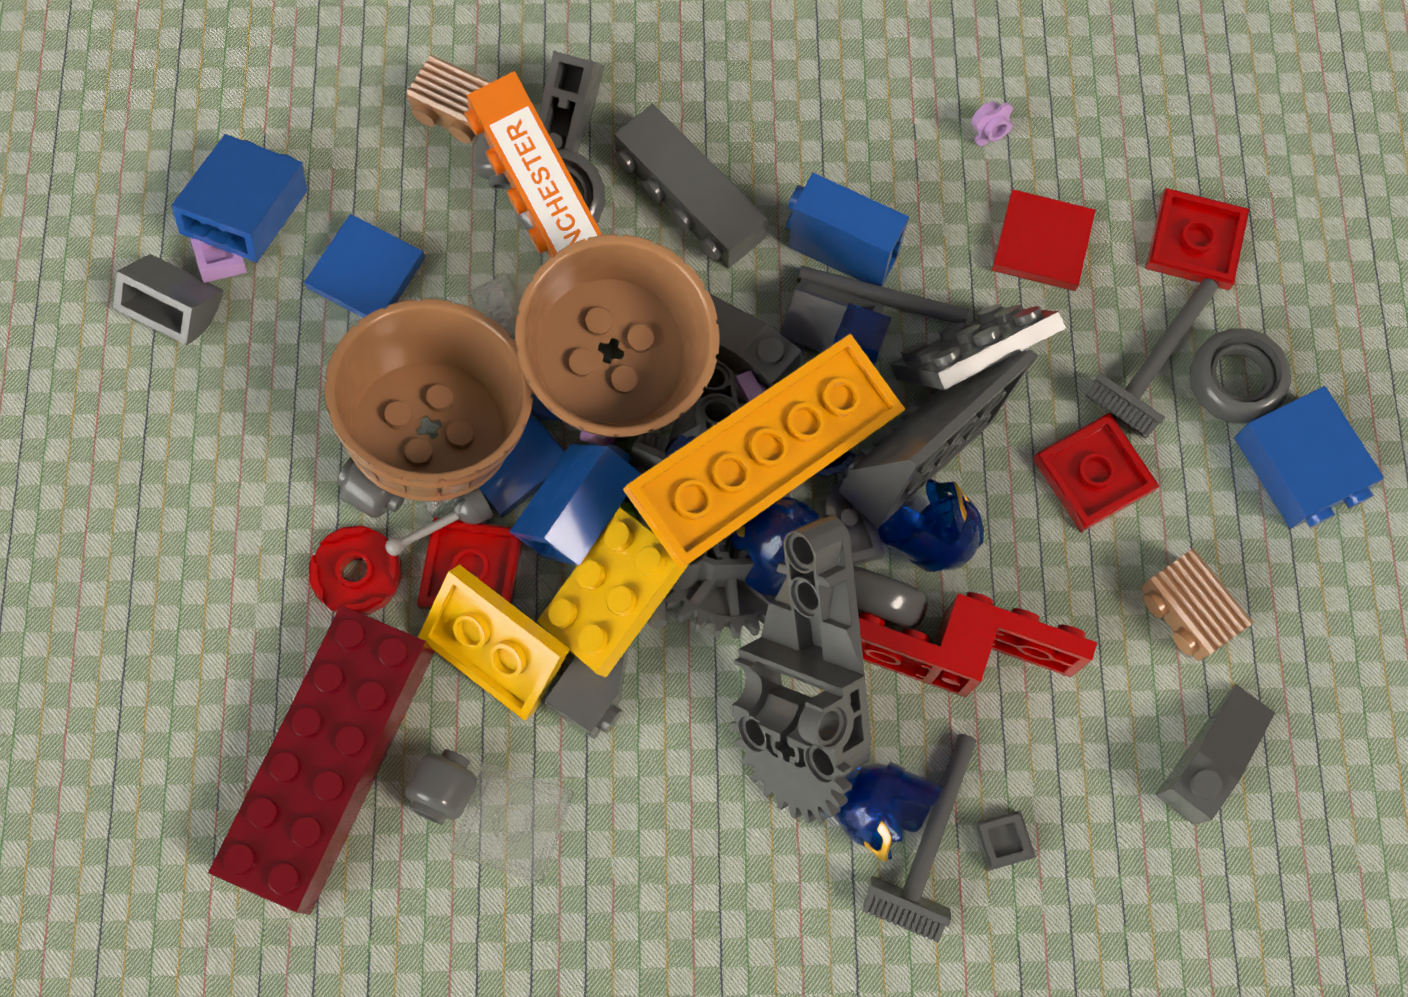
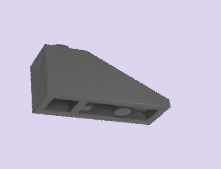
(569, 99)
(753, 346)
(588, 698)
(1217, 757)

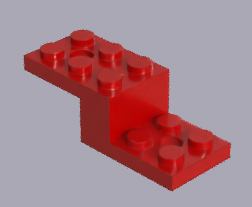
(965, 641)

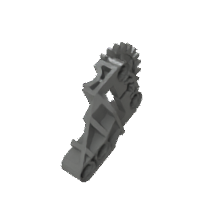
(715, 583)
(812, 635)

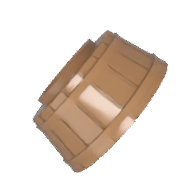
(626, 294)
(435, 365)

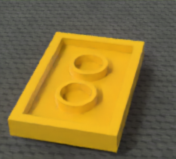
(611, 593)
(492, 642)

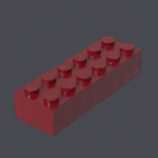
(323, 761)

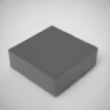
(1004, 840)

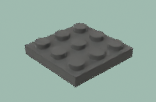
(977, 346)

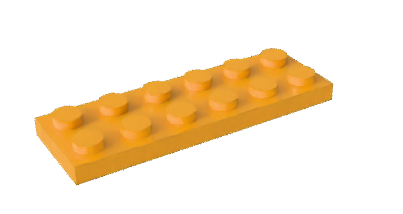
(763, 451)

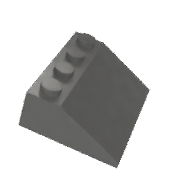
(929, 439)

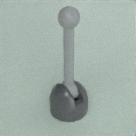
(469, 508)

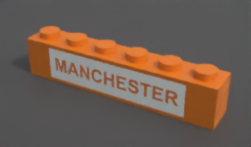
(531, 165)

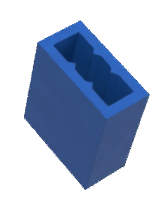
(240, 197)
(845, 229)
(1309, 459)
(575, 502)

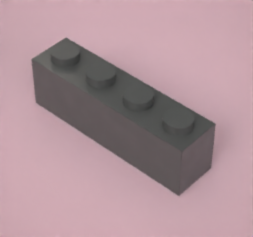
(689, 186)

